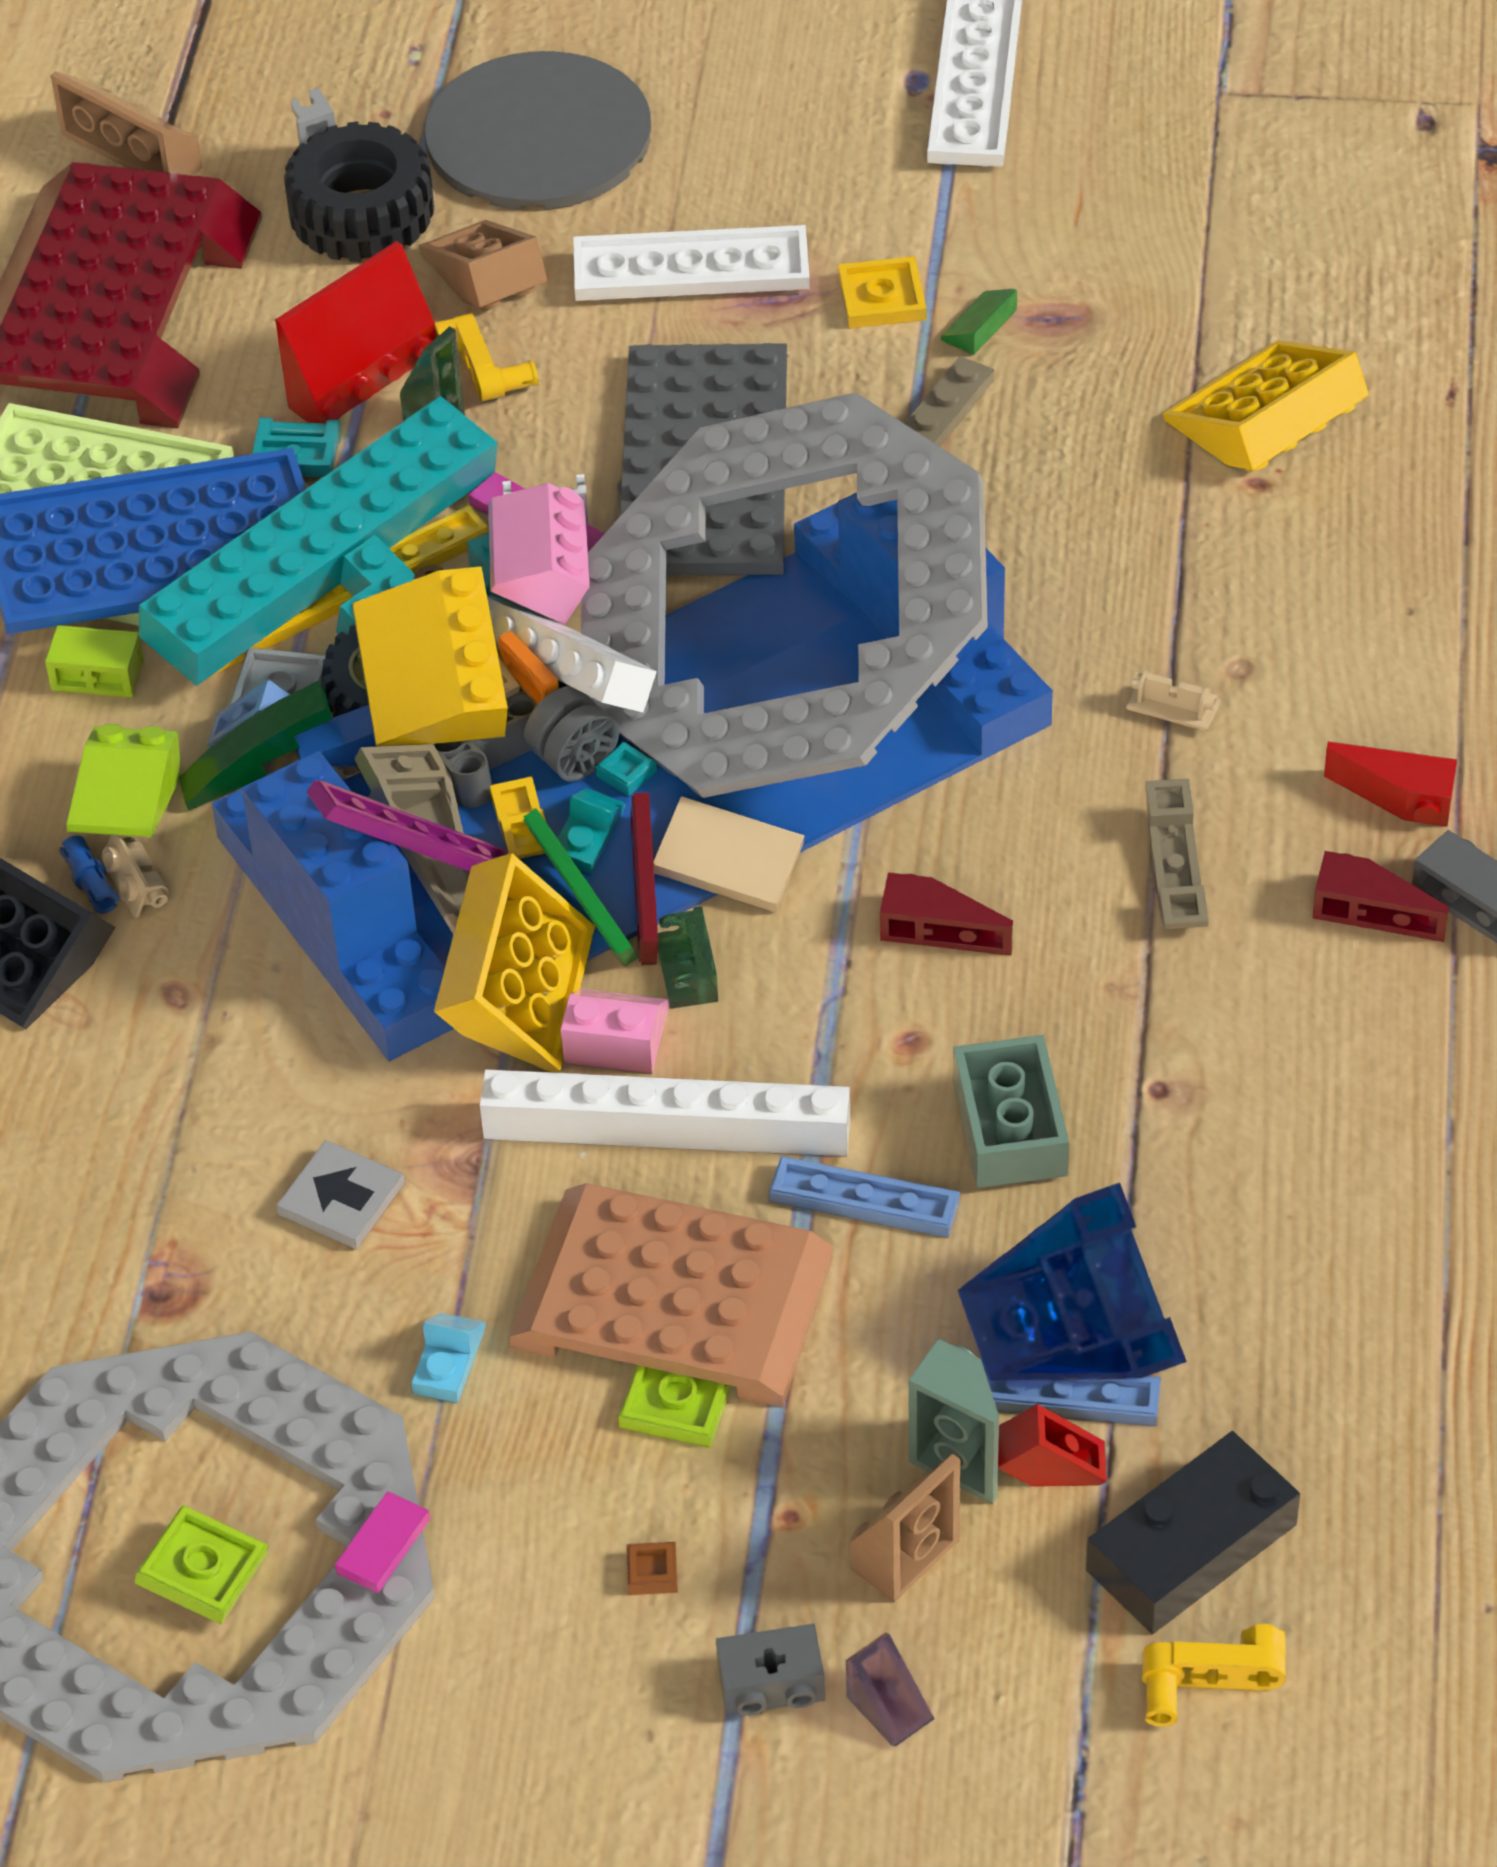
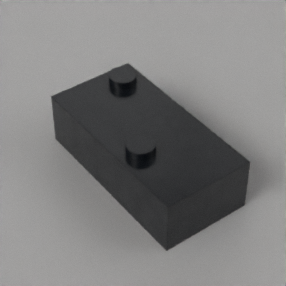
(1192, 1532)

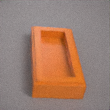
(526, 668)

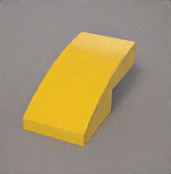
(511, 803)

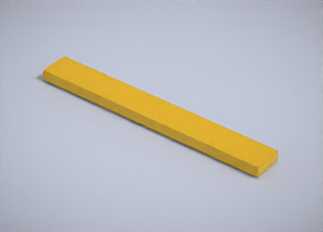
(422, 548)

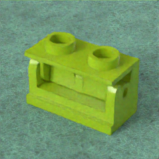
(94, 661)

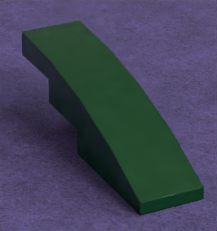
(243, 751)

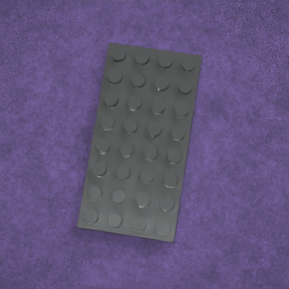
(671, 397)

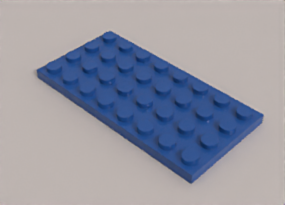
(122, 538)

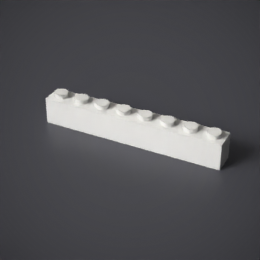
(666, 1113)

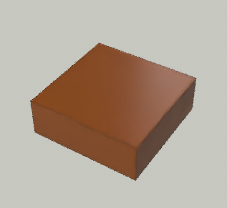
(652, 1568)

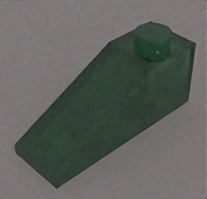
(434, 376)

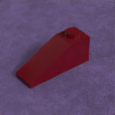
(1369, 896)
(935, 915)

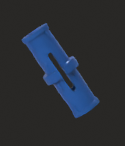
(89, 874)

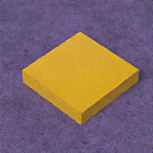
(882, 292)

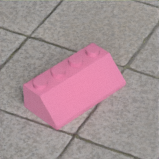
(539, 549)

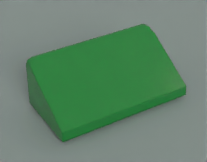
(981, 320)

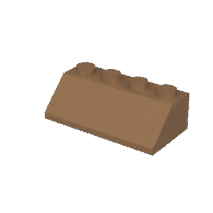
(122, 129)

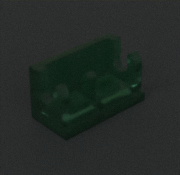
(687, 959)

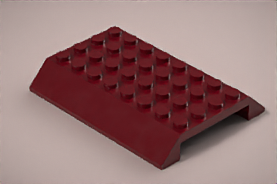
(103, 276)

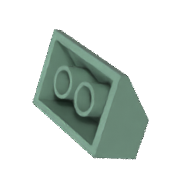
(955, 1415)

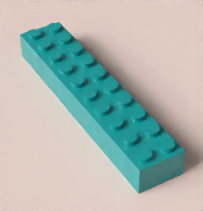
(300, 547)

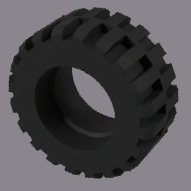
(354, 160)

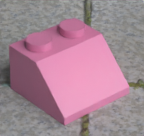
(613, 1030)

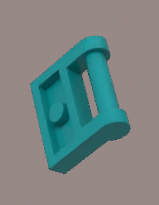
(312, 443)

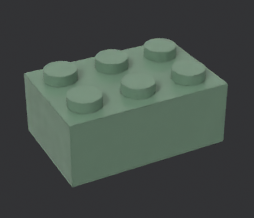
(1010, 1111)

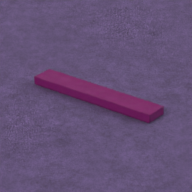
(400, 827)

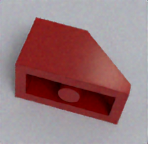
(1050, 1450)

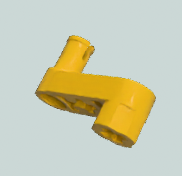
(487, 379)
(1251, 1665)

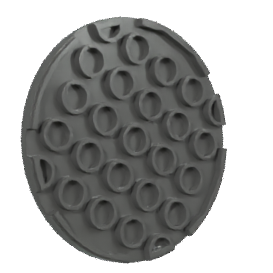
(538, 130)

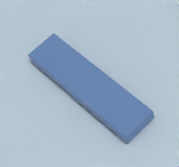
(864, 1196)
(1098, 1400)

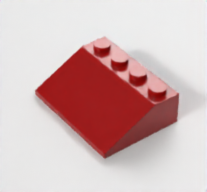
(353, 337)

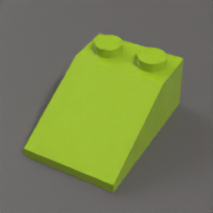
(124, 781)

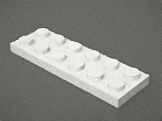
(691, 262)

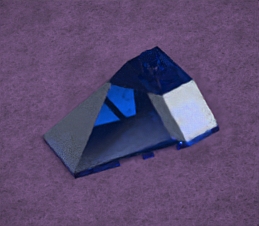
(1072, 1301)

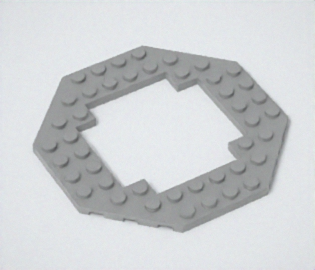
(824, 728)
(319, 1655)

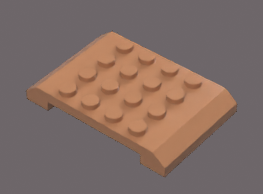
(675, 1290)

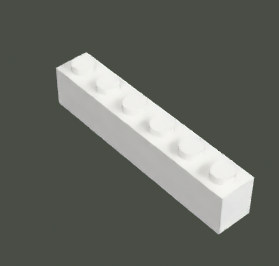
(575, 657)

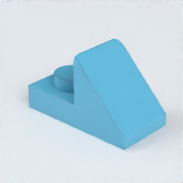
(447, 1356)

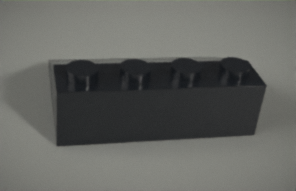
(42, 944)

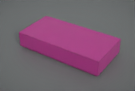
(382, 1542)

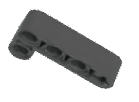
(472, 760)

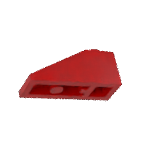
(1400, 782)

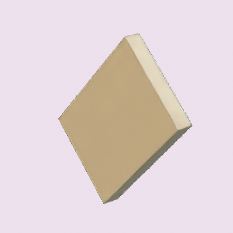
(728, 854)

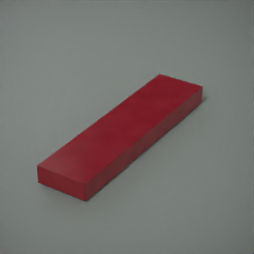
(644, 879)

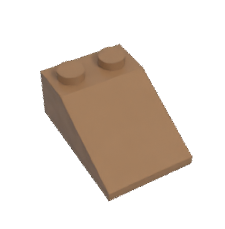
(487, 262)
(910, 1531)

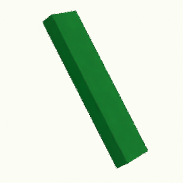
(580, 887)

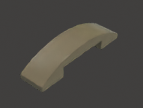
(1175, 854)

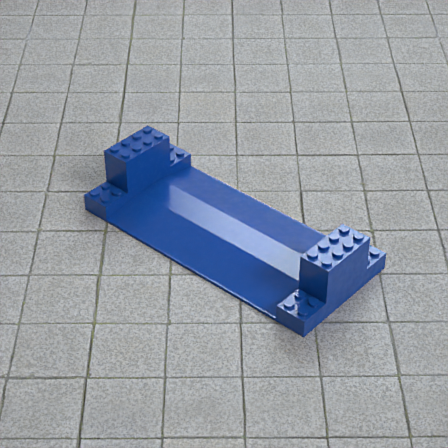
(750, 642)

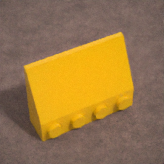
(1270, 402)
(431, 661)
(514, 962)

